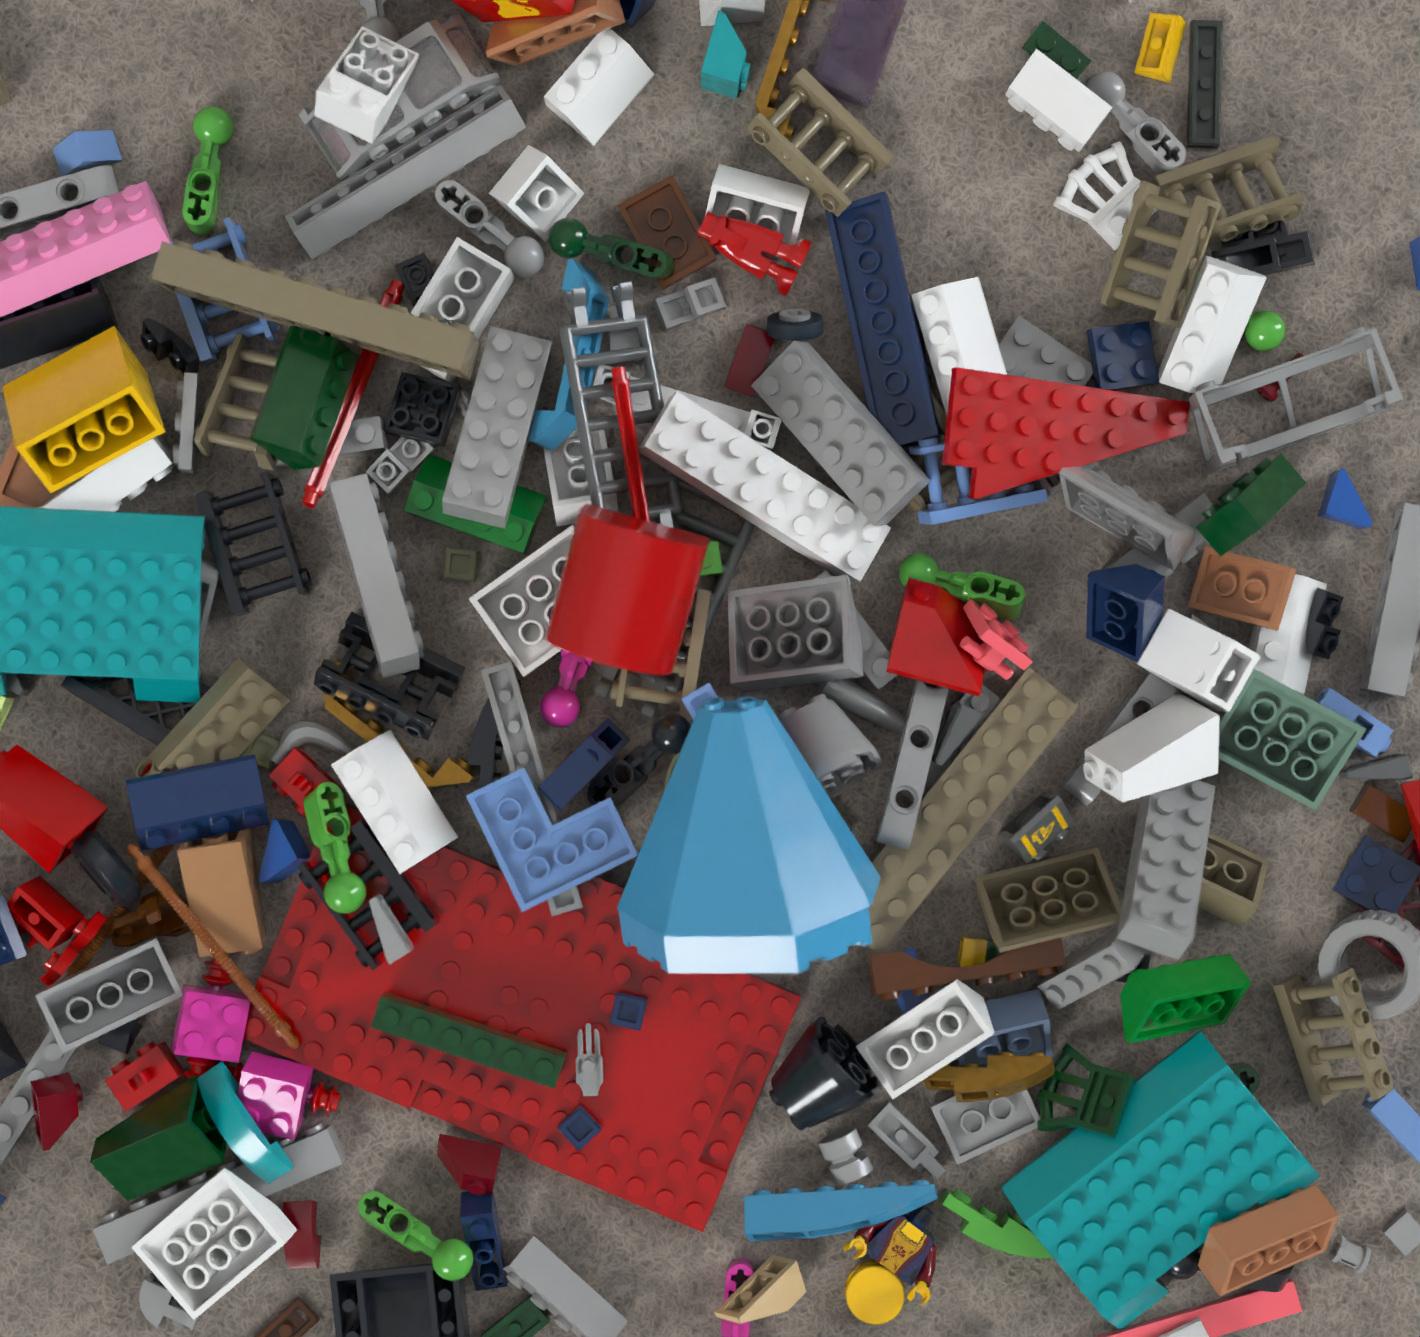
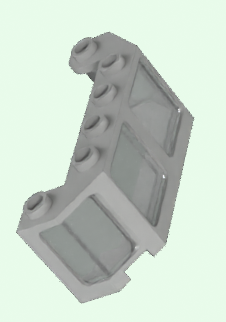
(442, 79)

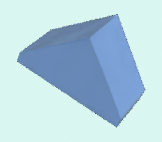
(86, 150)

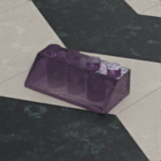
(857, 48)

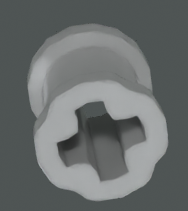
(1349, 1254)

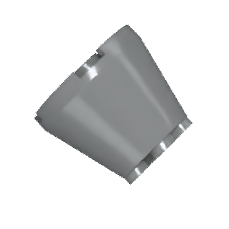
(830, 744)

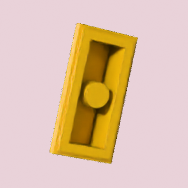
(1160, 46)

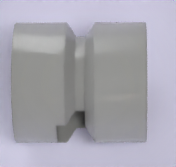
(846, 1158)

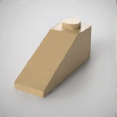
(766, 1292)

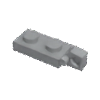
(906, 1140)

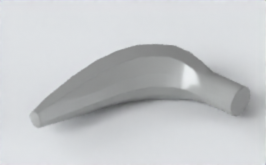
(310, 733)

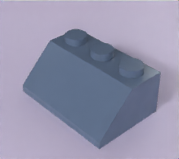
(1019, 1028)

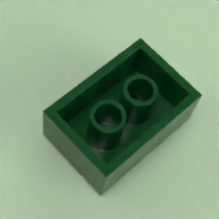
(1250, 503)

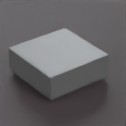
(1403, 1232)

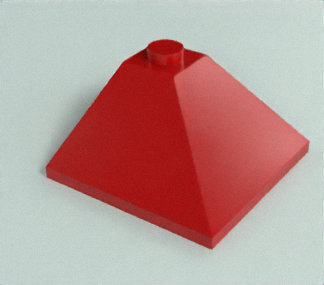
(929, 639)

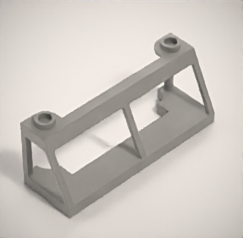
(1209, 394)

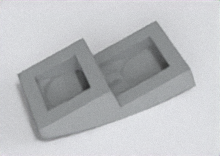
(689, 304)

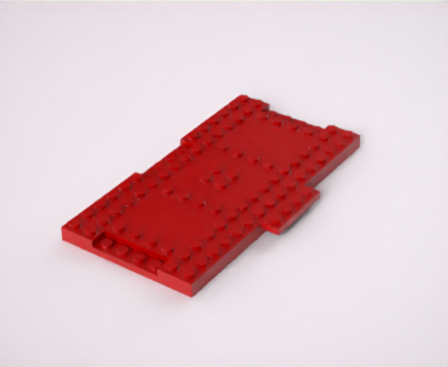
(668, 1094)

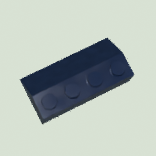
(197, 802)

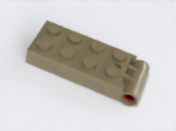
(219, 723)

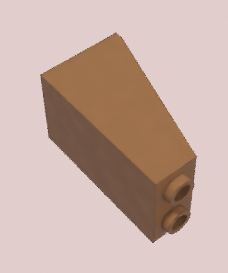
(224, 890)

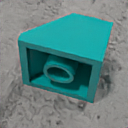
(725, 61)

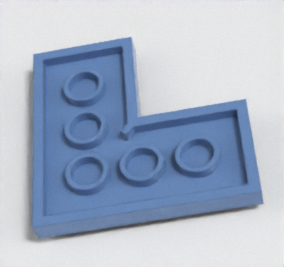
(542, 856)

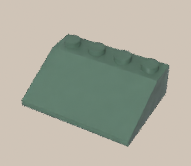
(1286, 739)

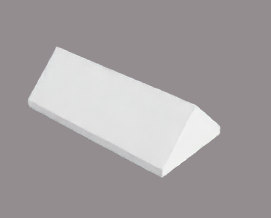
(927, 1037)

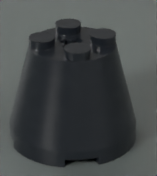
(823, 1076)

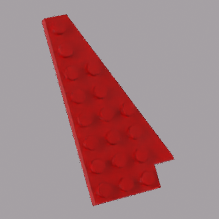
(1032, 428)

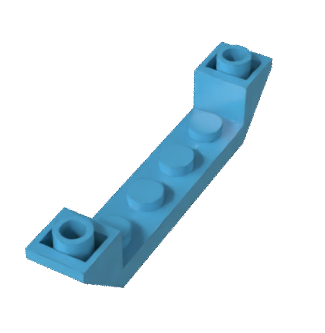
(553, 427)

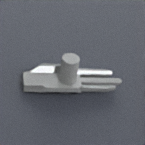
(589, 1065)

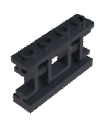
(379, 700)

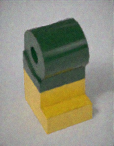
(975, 951)

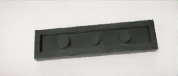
(1204, 84)

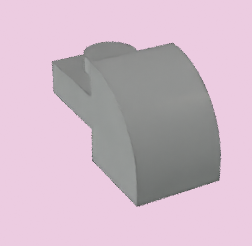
(159, 1304)

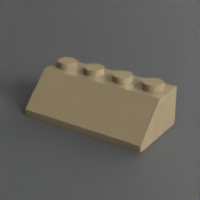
(1231, 881)

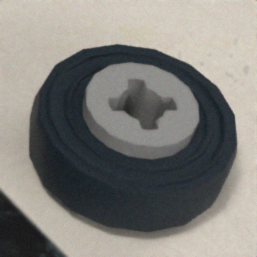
(794, 325)

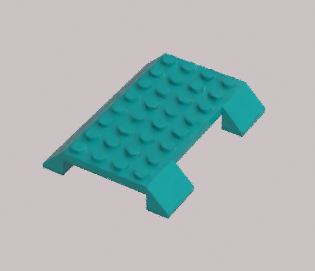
(103, 597)
(1137, 1204)

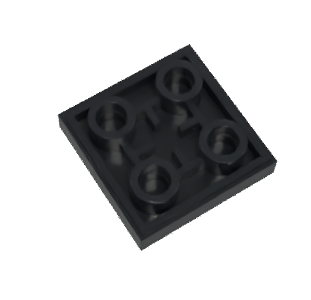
(423, 409)

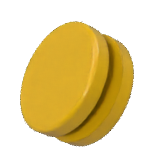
(874, 1293)

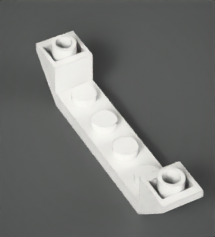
(754, 424)

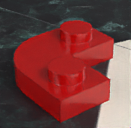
(84, 933)

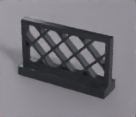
(119, 710)

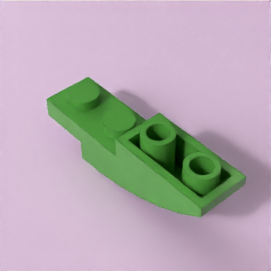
(981, 1224)

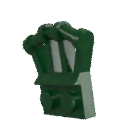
(1101, 1103)

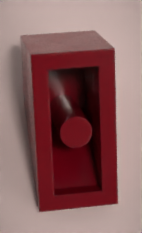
(54, 1107)
(470, 1163)

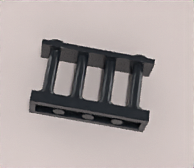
(231, 567)
(400, 890)

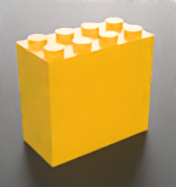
(82, 409)

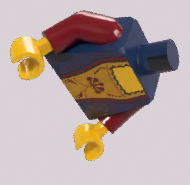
(902, 1248)

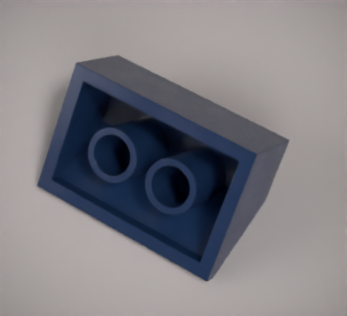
(1124, 608)

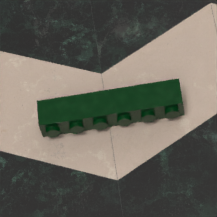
(468, 1039)

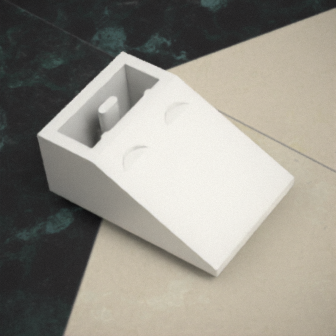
(365, 84)
(1198, 660)

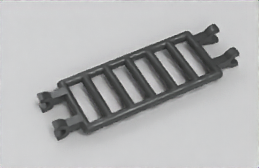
(626, 319)
(738, 544)

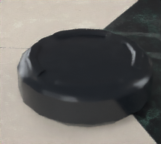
(106, 869)

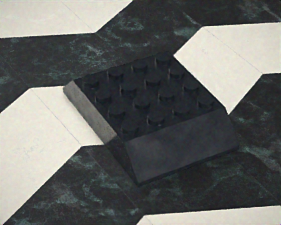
(398, 1303)

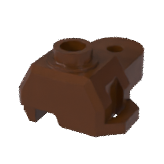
(150, 919)

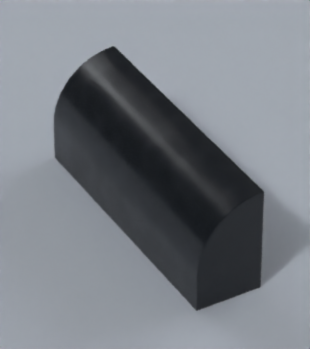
(55, 323)

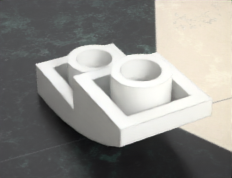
(399, 462)

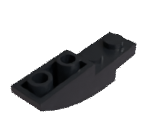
(485, 747)

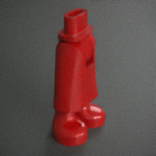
(754, 248)

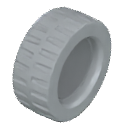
(1391, 928)

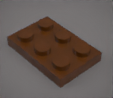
(666, 222)

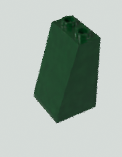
(160, 1143)

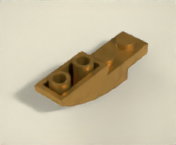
(1002, 1077)

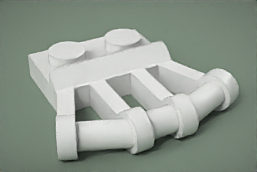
(1111, 214)

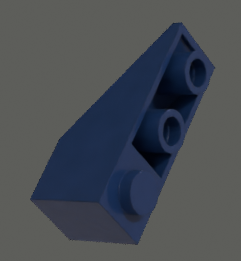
(583, 764)
(483, 1237)

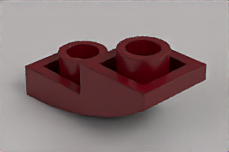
(749, 360)
(303, 1248)

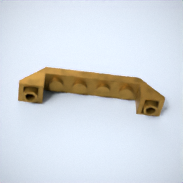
(779, 63)
(451, 771)

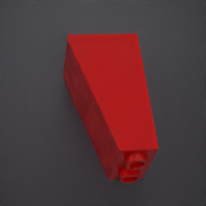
(43, 808)

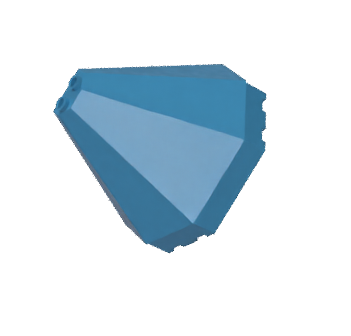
(746, 856)

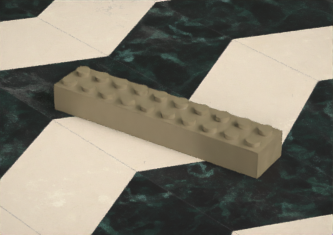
(309, 306)
(965, 798)

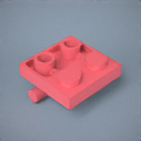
(999, 640)

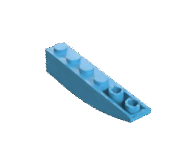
(828, 1210)

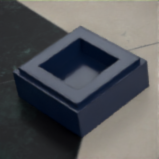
(628, 1010)
(579, 1127)

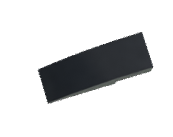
(1270, 254)

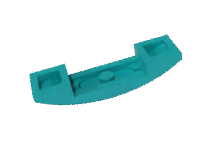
(239, 1128)

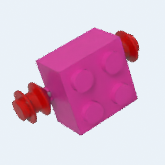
(210, 1022)
(278, 1093)

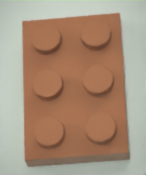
(1242, 588)

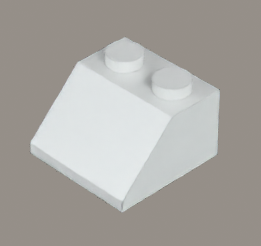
(536, 192)

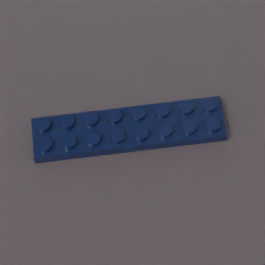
(883, 319)

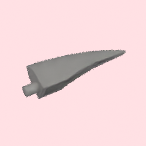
(864, 704)

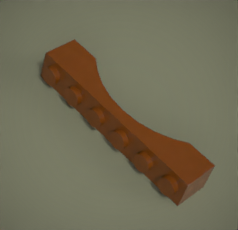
(901, 972)

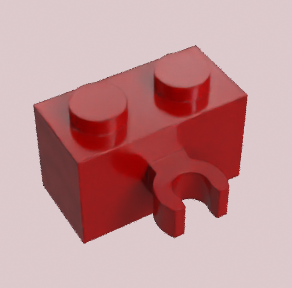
(298, 777)
(43, 913)
(144, 1076)

